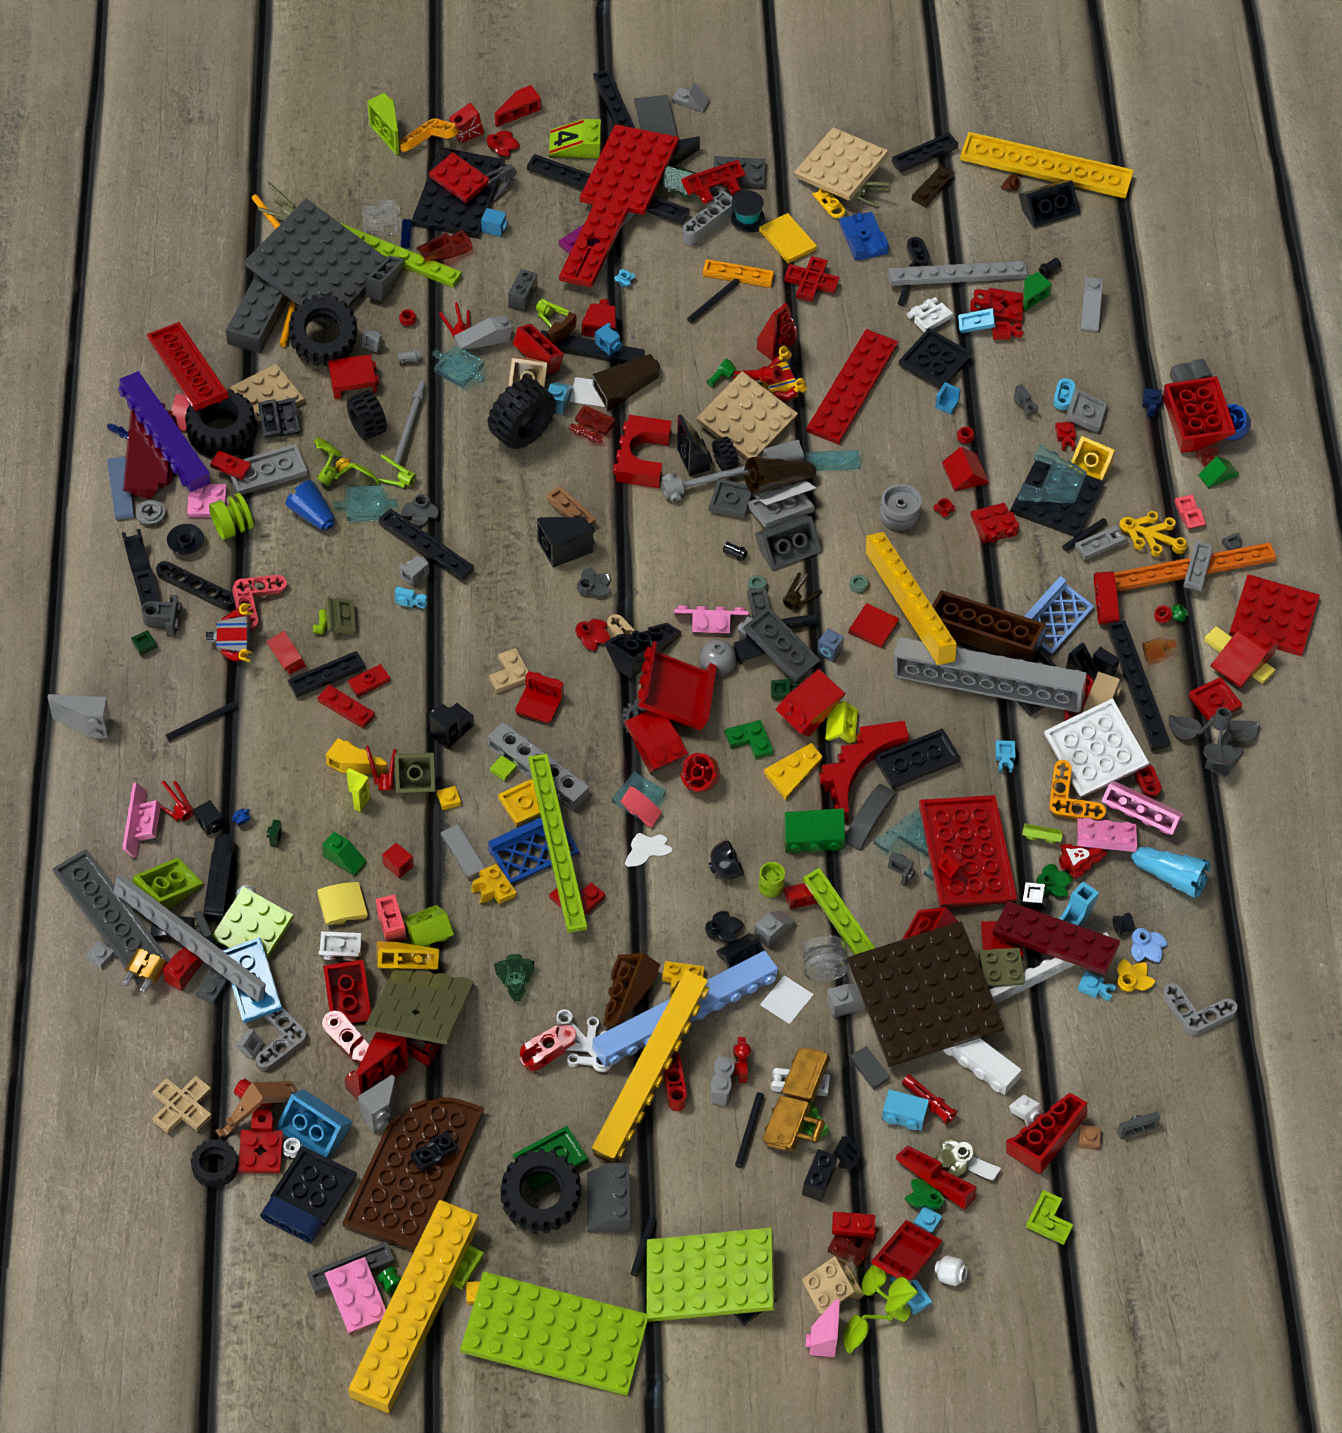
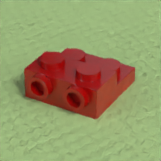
(995, 523)

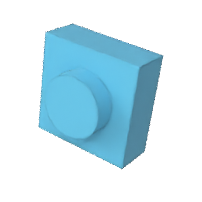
(928, 1220)

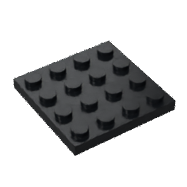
(1062, 517)

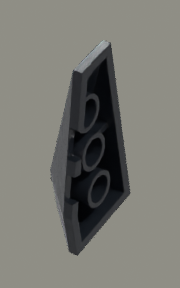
(629, 650)

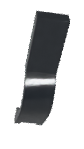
(140, 568)

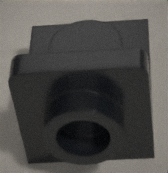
(847, 1153)

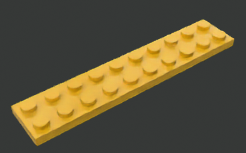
(1046, 164)

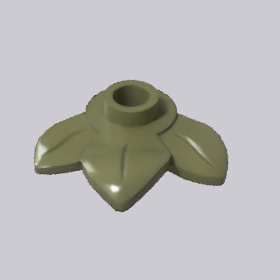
(951, 1156)

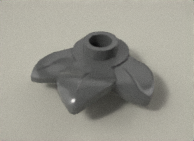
(420, 510)
(595, 583)

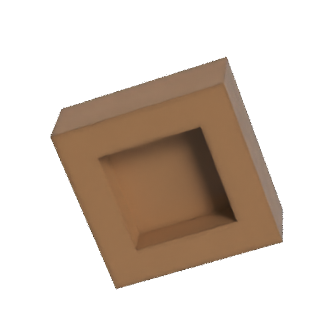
(1089, 1137)

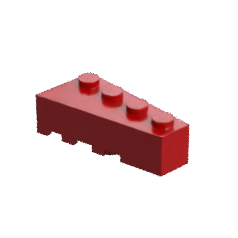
(1049, 1132)

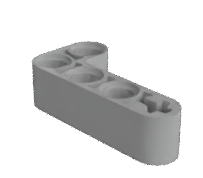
(715, 214)

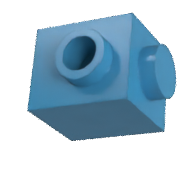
(494, 222)

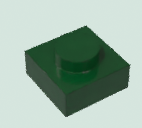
(144, 642)
(274, 833)

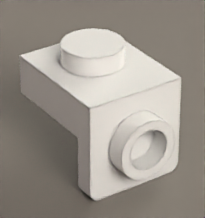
(1026, 1109)

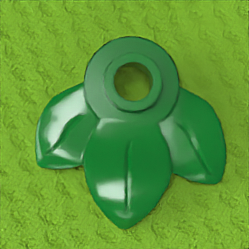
(1055, 880)
(924, 1195)

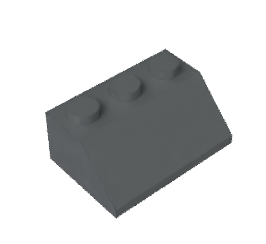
(788, 542)
(609, 1198)

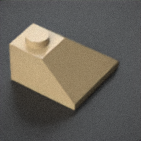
(527, 368)

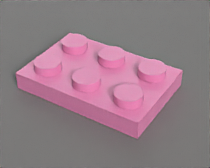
(1106, 834)
(356, 1295)

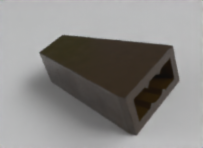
(624, 380)

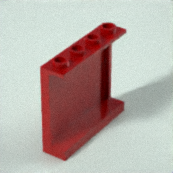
(676, 688)

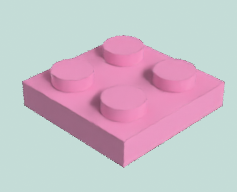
(201, 498)

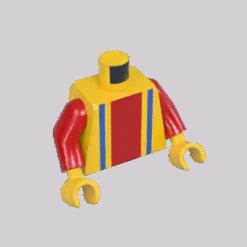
(788, 386)

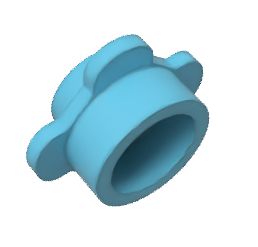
(624, 278)

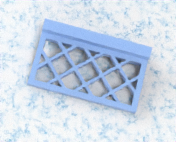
(1045, 603)

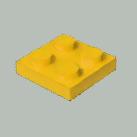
(520, 803)

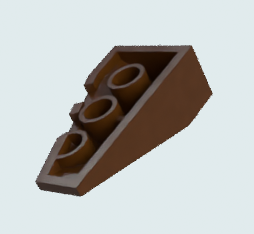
(631, 980)

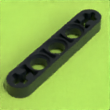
(190, 579)

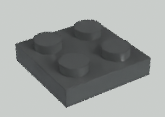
(730, 498)

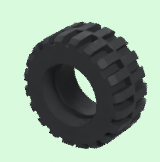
(327, 308)
(521, 413)
(228, 439)
(540, 1163)

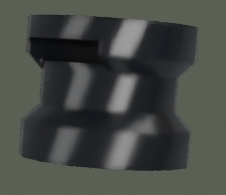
(1123, 923)

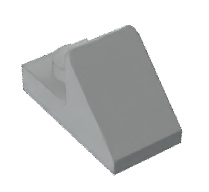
(692, 99)

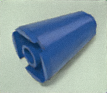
(311, 505)

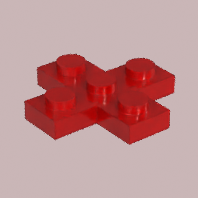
(811, 279)

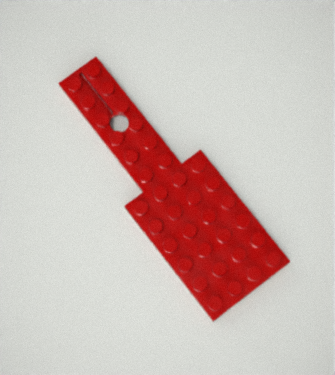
(619, 184)

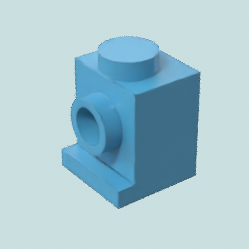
(608, 339)

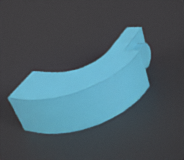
(1080, 904)

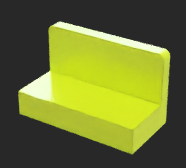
(842, 723)
(359, 787)

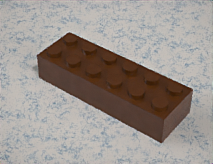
(990, 627)

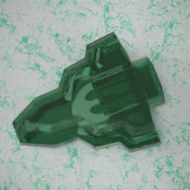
(515, 974)

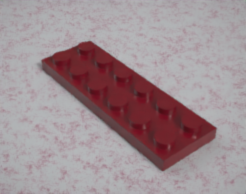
(1056, 938)

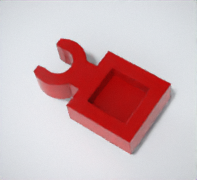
(1004, 330)
(1066, 433)

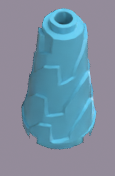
(1180, 871)

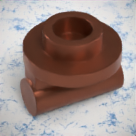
(1012, 183)

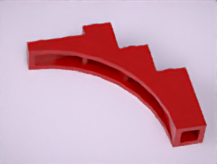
(854, 757)

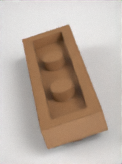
(568, 505)

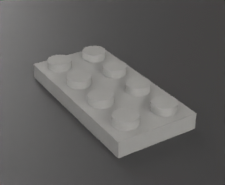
(271, 469)

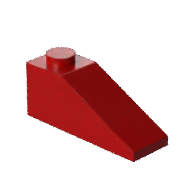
(518, 105)
(181, 968)

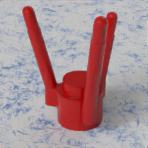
(460, 326)
(386, 780)
(183, 809)

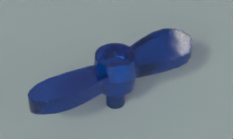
(120, 430)

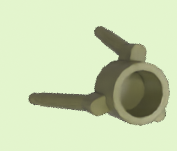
(871, 186)
(286, 209)

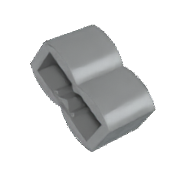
(722, 1080)

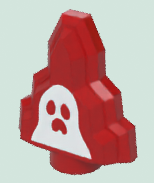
(1079, 859)

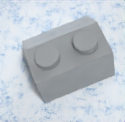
(378, 1104)

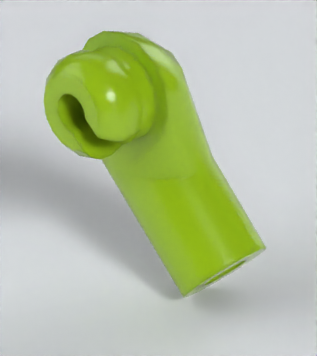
(321, 627)

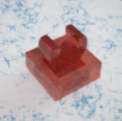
(1206, 453)

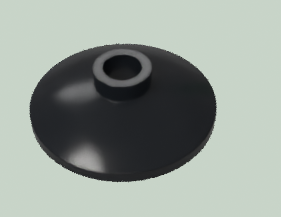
(185, 533)

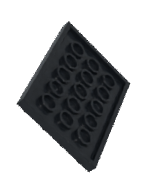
(447, 213)

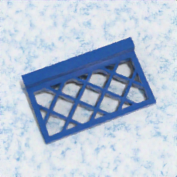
(518, 836)

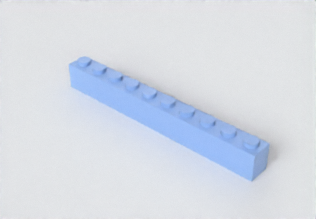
(724, 988)

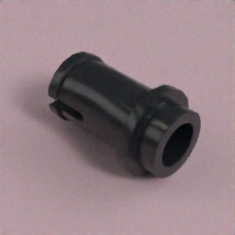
(1046, 269)
(736, 551)

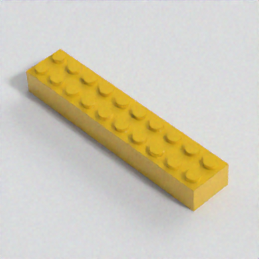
(413, 1307)

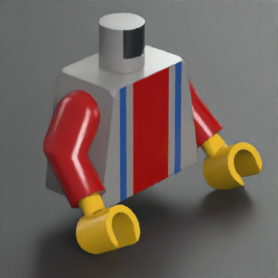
(233, 634)

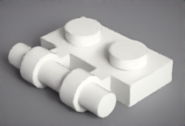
(933, 317)

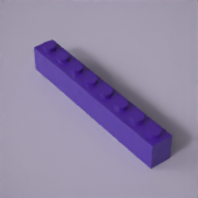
(164, 431)

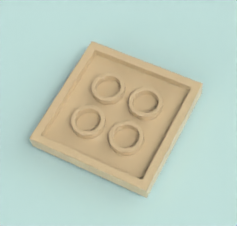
(265, 386)

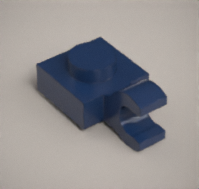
(1152, 400)

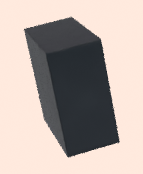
(1106, 661)

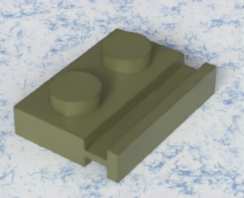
(340, 615)

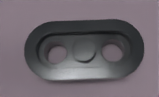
(918, 251)

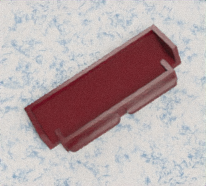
(144, 461)

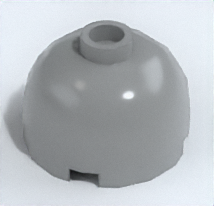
(720, 654)

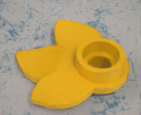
(1135, 975)

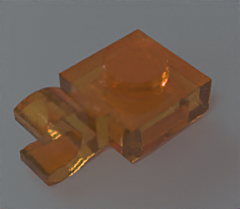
(1156, 648)

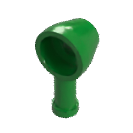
(725, 369)

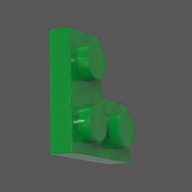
(752, 734)

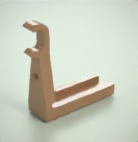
(253, 1098)

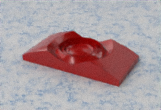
(907, 1251)

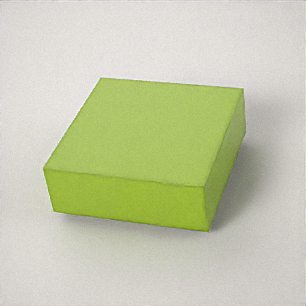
(503, 768)

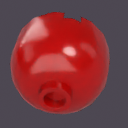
(700, 772)

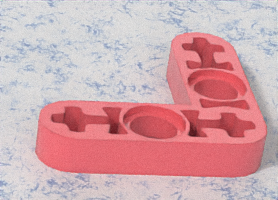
(247, 595)

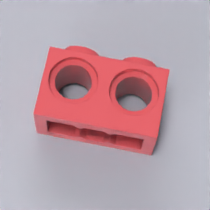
(390, 919)

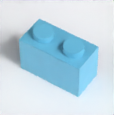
(905, 1110)

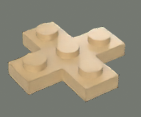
(181, 1104)

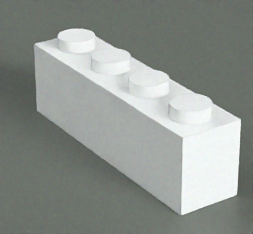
(986, 1064)

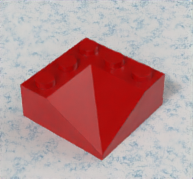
(384, 1057)

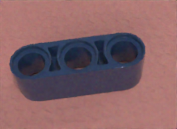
(291, 1219)

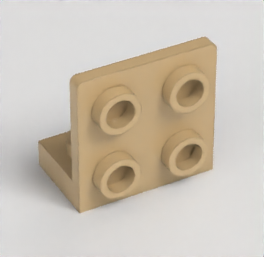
(832, 1282)

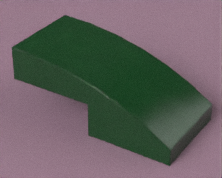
(782, 688)

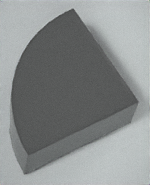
(1232, 541)

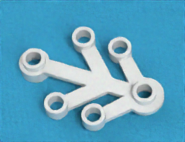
(584, 1044)

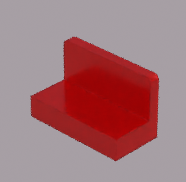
(799, 896)

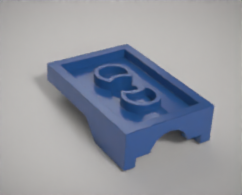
(864, 236)

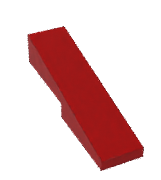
(931, 1171)

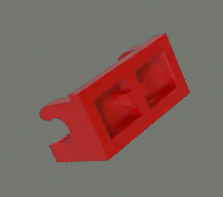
(286, 652)

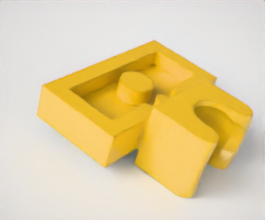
(493, 884)
(674, 971)

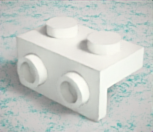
(340, 945)

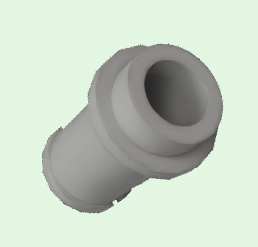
(409, 356)

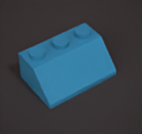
(313, 1123)

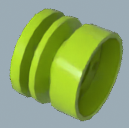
(233, 515)

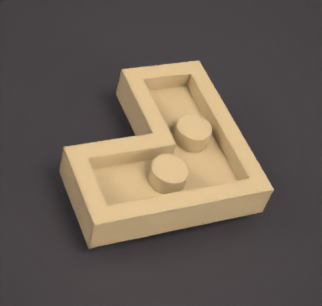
(513, 672)

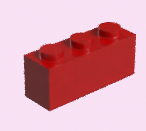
(537, 346)

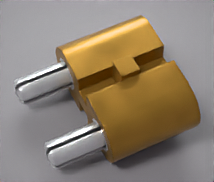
(144, 966)

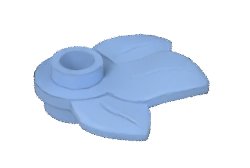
(1149, 947)

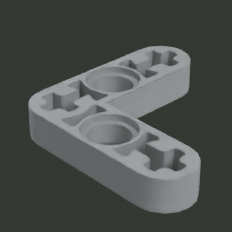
(1194, 1016)
(285, 1039)

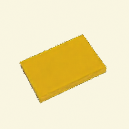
(788, 238)

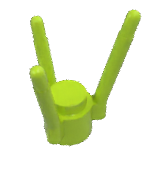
(546, 309)
(405, 476)

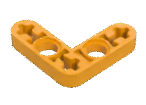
(432, 127)
(1063, 798)

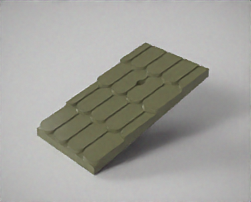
(420, 1005)

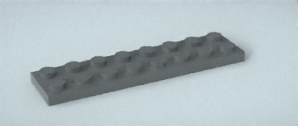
(105, 910)

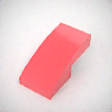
(179, 410)
(1189, 513)
(642, 806)

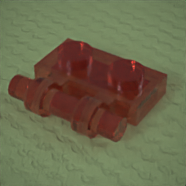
(592, 419)
(844, 1245)

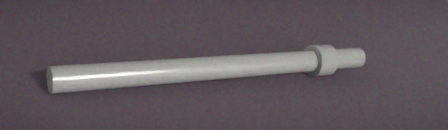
(417, 398)

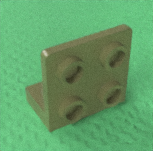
(1002, 967)

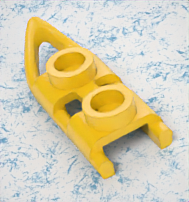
(832, 204)

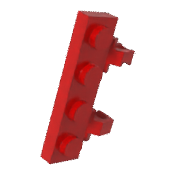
(703, 181)

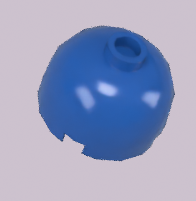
(1241, 422)

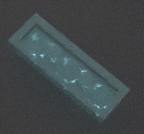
(834, 460)

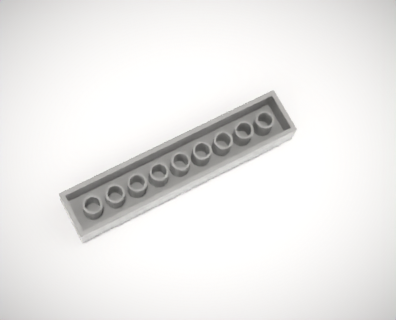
(993, 676)

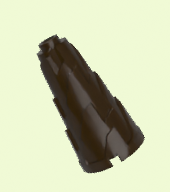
(774, 473)

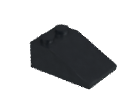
(692, 448)

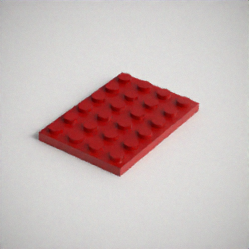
(976, 832)

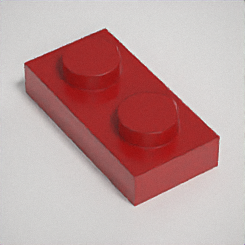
(853, 1224)

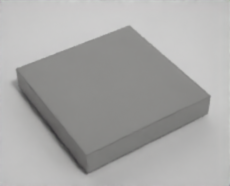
(1086, 410)

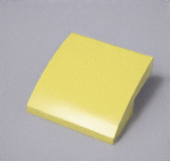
(342, 903)

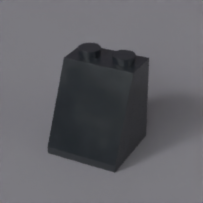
(565, 538)

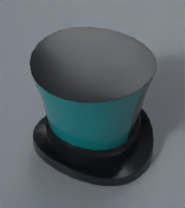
(747, 211)

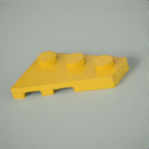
(791, 770)

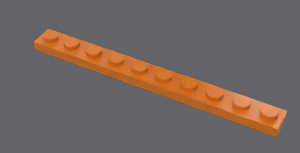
(1178, 569)

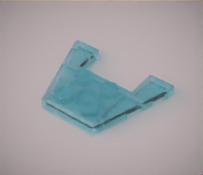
(1061, 483)
(909, 831)

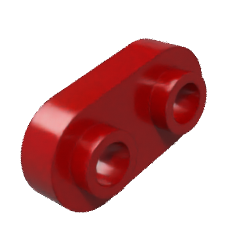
(1148, 782)

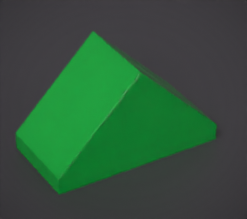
(1217, 471)

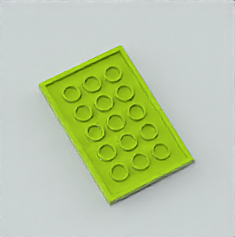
(710, 1274)

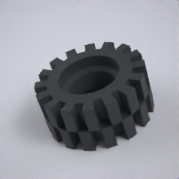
(725, 453)

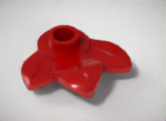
(502, 143)
(595, 633)

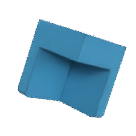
(948, 398)

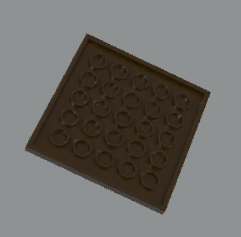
(925, 994)

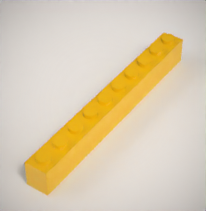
(911, 598)
(650, 1067)

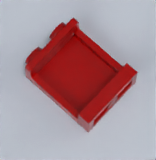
(352, 374)

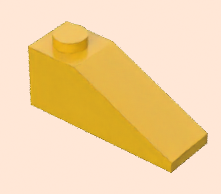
(405, 956)

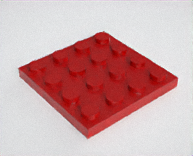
(1277, 610)

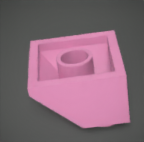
(824, 1333)

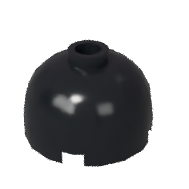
(725, 861)

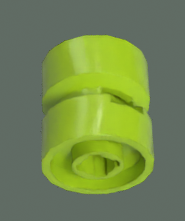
(771, 879)

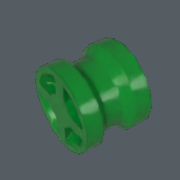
(389, 1279)

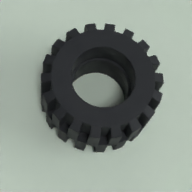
(366, 415)

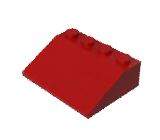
(1197, 413)

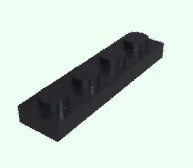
(925, 152)
(326, 674)

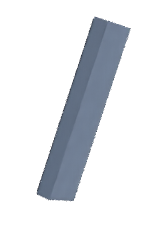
(121, 500)

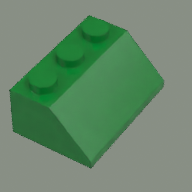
(814, 830)

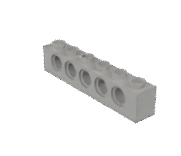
(499, 742)

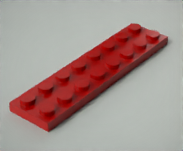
(187, 366)
(852, 386)

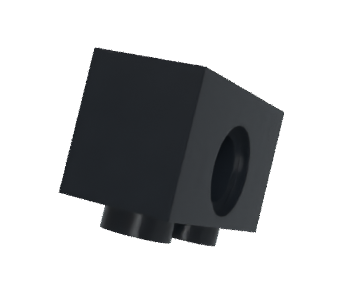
(819, 1175)

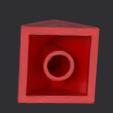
(964, 469)

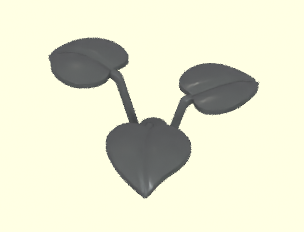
(1220, 754)

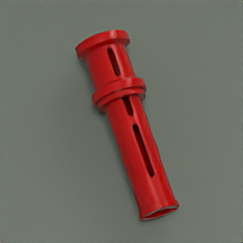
(764, 374)
(935, 1104)

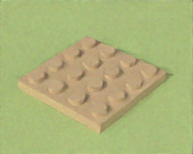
(841, 163)
(747, 416)

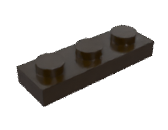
(933, 186)

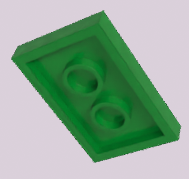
(564, 1144)

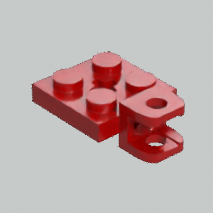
(994, 299)
(261, 1135)

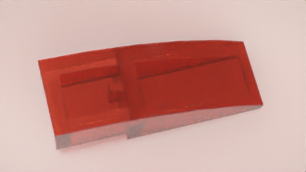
(445, 246)

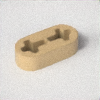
(624, 627)

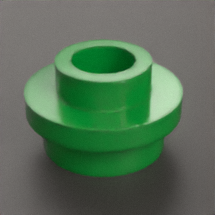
(1179, 612)

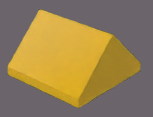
(1093, 458)

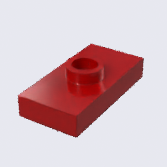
(230, 465)
(368, 680)

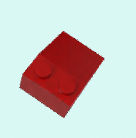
(1245, 654)
(810, 703)
(655, 740)
(348, 990)

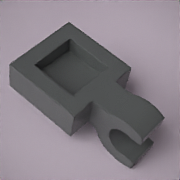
(1023, 398)

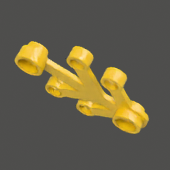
(1151, 533)

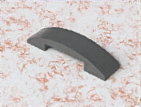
(868, 816)

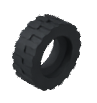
(210, 1148)

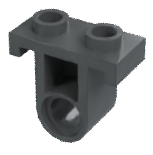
(162, 614)

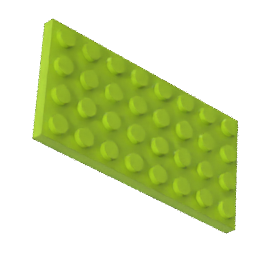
(554, 1333)

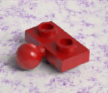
(741, 1051)

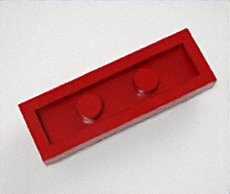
(346, 706)

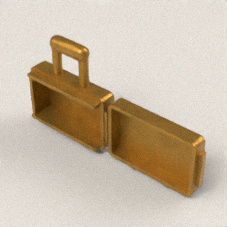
(793, 1108)

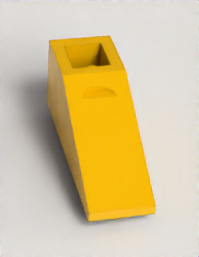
(345, 755)

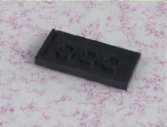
(917, 758)

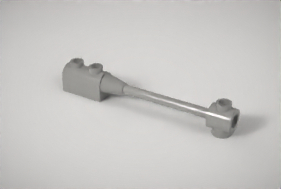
(674, 487)

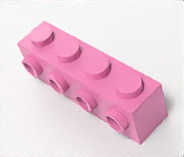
(1142, 807)

